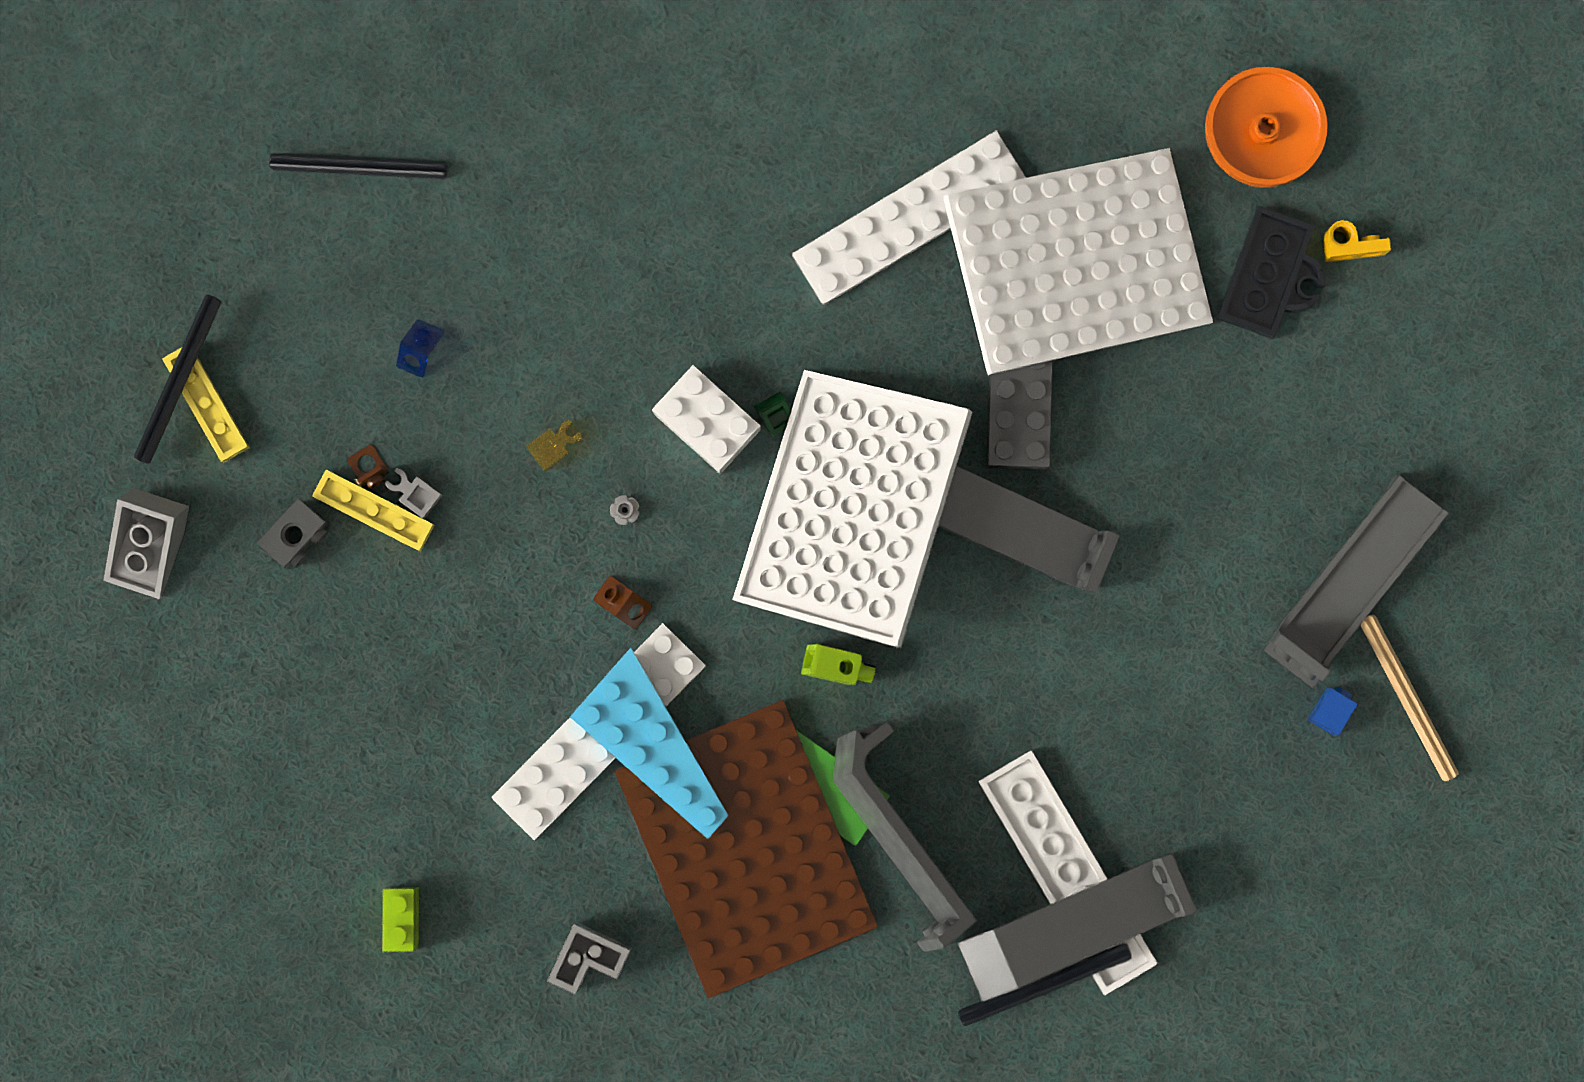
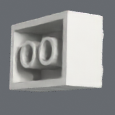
(706, 419)

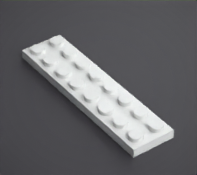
(901, 220)
(573, 757)
(1054, 848)

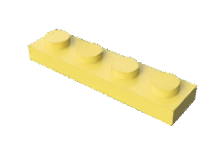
(210, 411)
(373, 510)

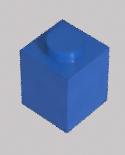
(1333, 710)

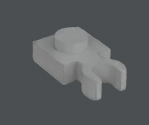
(417, 495)

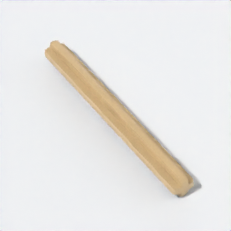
(1409, 698)

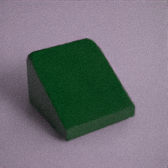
(774, 413)

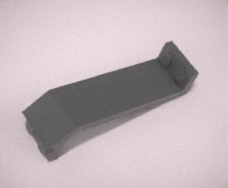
(1026, 531)
(1354, 580)
(897, 839)
(1076, 927)

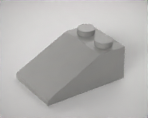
(144, 541)

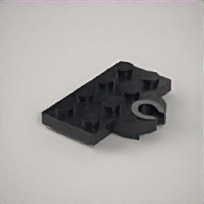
(1271, 273)

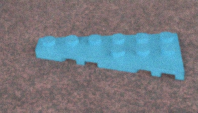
(639, 731)

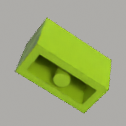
(400, 919)

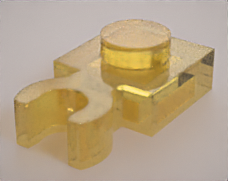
(550, 448)

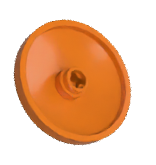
(1266, 127)

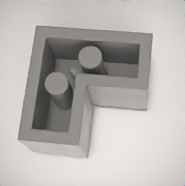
(584, 950)

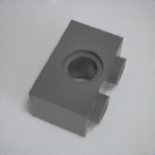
(277, 541)

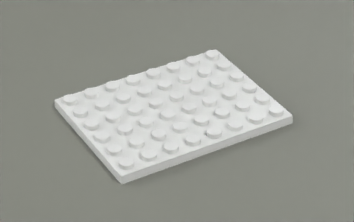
(1077, 260)
(852, 507)

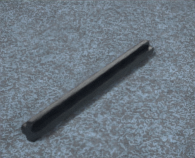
(358, 166)
(177, 379)
(1051, 982)

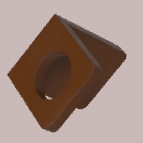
(374, 476)
(618, 601)

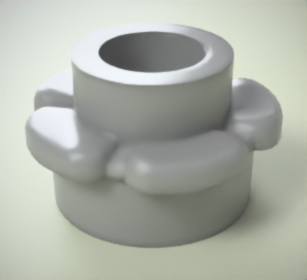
(632, 513)

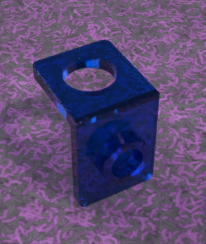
(418, 343)

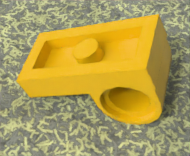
(1368, 246)

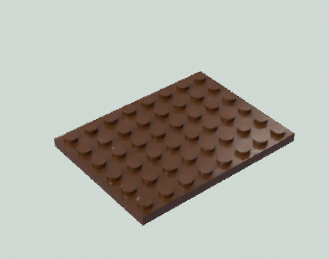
(774, 871)

